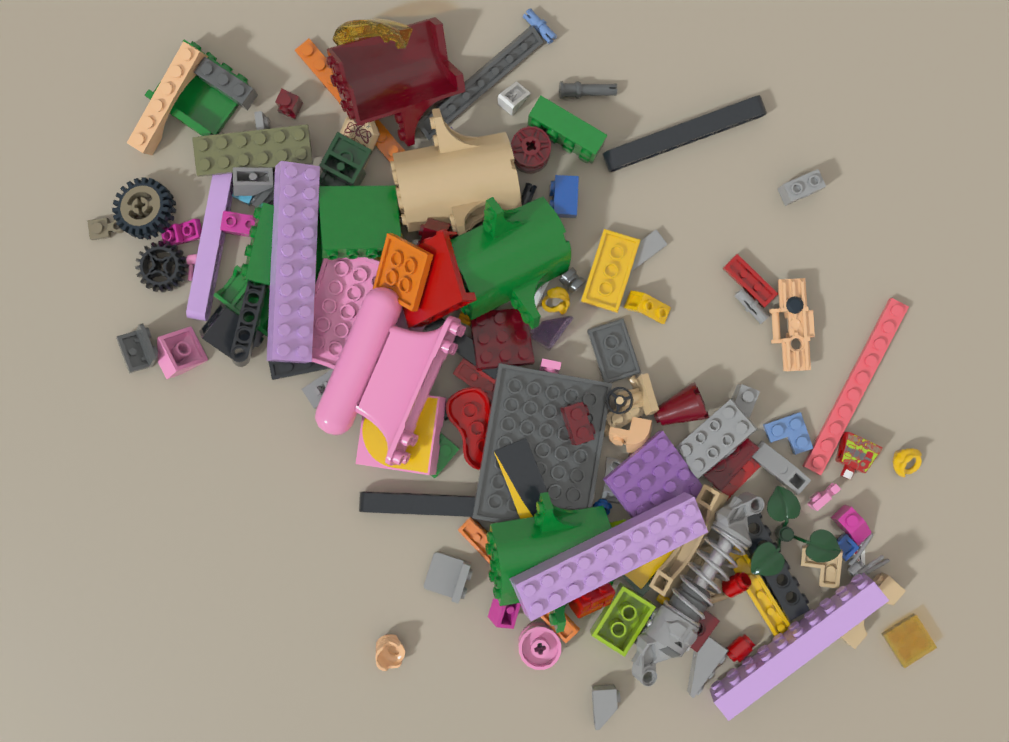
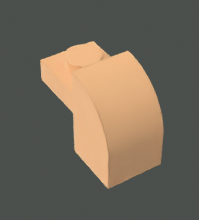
(635, 437)

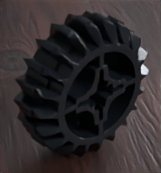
(149, 274)

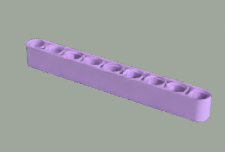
(210, 248)

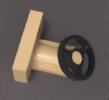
(631, 399)

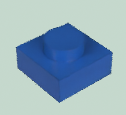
(847, 545)

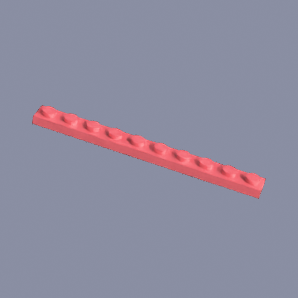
(855, 386)

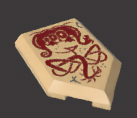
(365, 134)

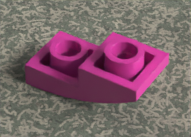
(183, 232)

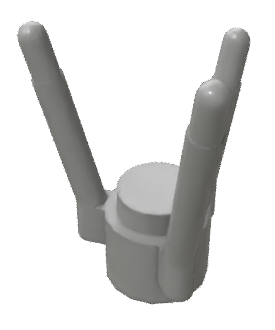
(859, 568)

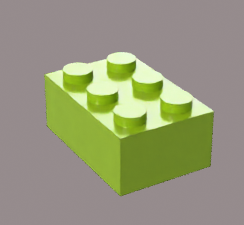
(622, 619)

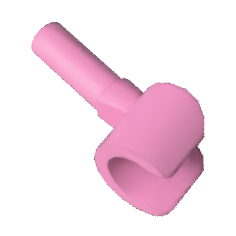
(191, 260)

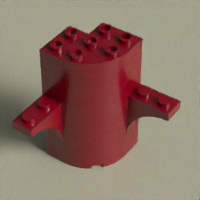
(387, 81)

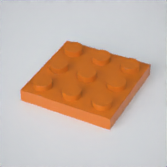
(403, 270)

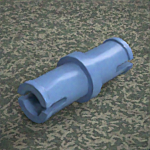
(540, 26)

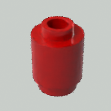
(736, 584)
(740, 648)

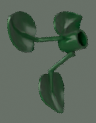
(785, 506)

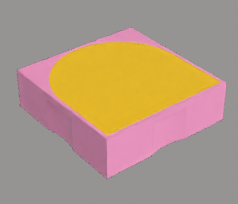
(424, 454)

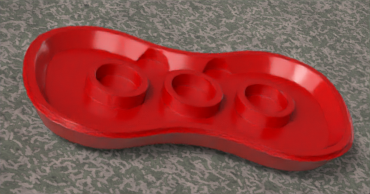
(470, 413)

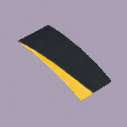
(521, 476)

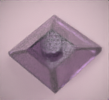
(549, 331)

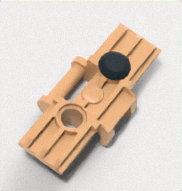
(800, 324)

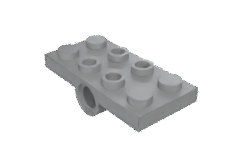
(716, 438)

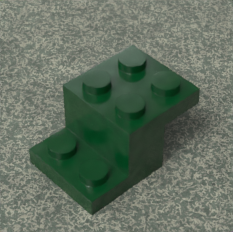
(344, 162)

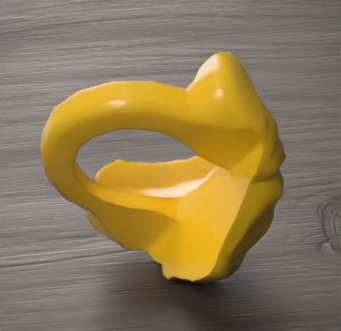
(557, 292)
(901, 459)

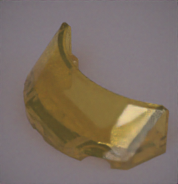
(384, 28)

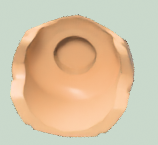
(389, 652)

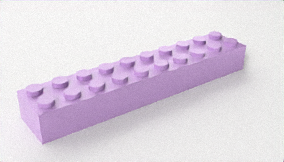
(293, 263)
(608, 555)
(797, 645)

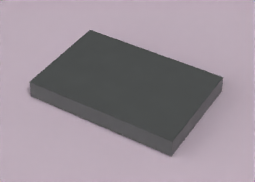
(614, 351)

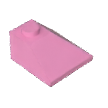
(179, 352)

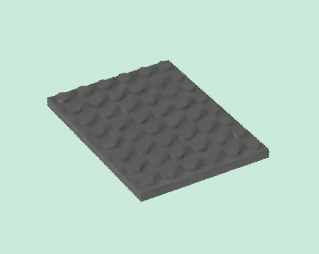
(528, 407)

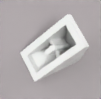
(513, 98)

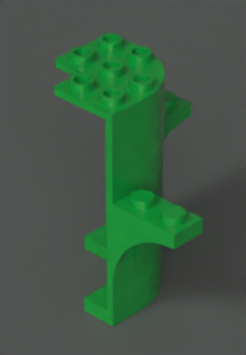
(512, 257)
(532, 540)

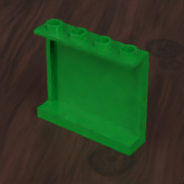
(201, 105)
(357, 220)
(260, 248)

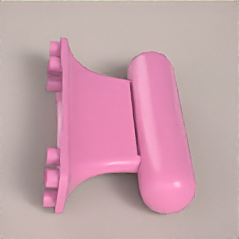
(385, 373)

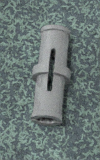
(751, 306)

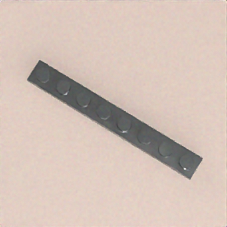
(484, 78)

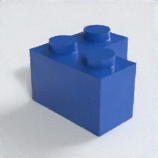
(565, 195)

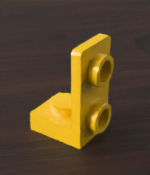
(648, 306)

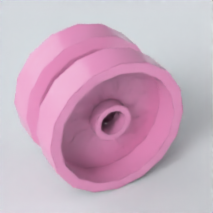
(539, 657)

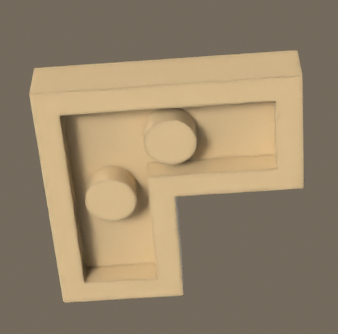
(829, 571)

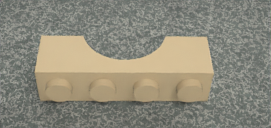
(892, 591)

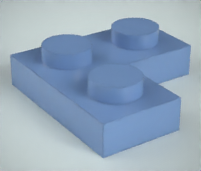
(792, 428)

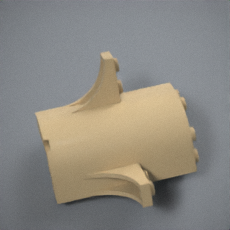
(455, 178)

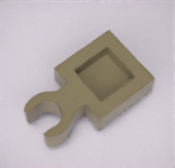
(102, 228)

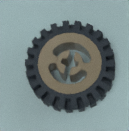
(134, 204)

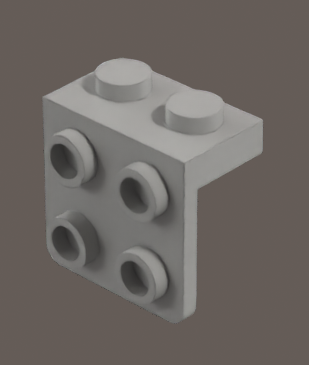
(448, 576)

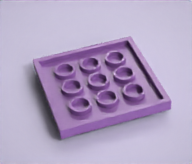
(652, 476)

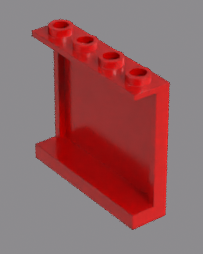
(443, 286)

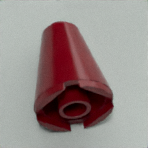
(682, 407)

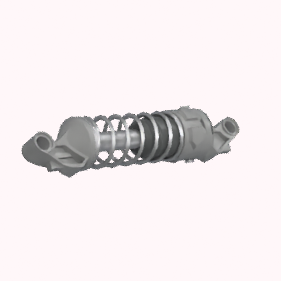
(676, 623)

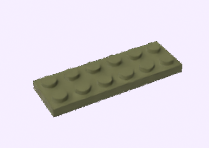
(251, 149)

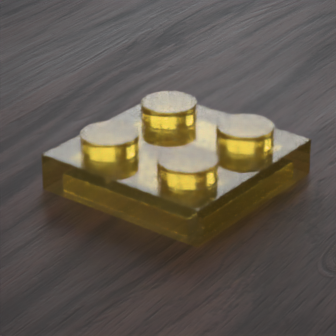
(909, 640)

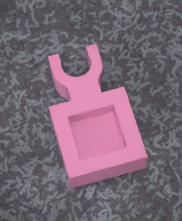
(819, 499)

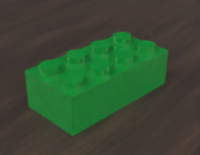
(567, 130)

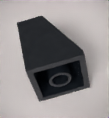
(221, 328)

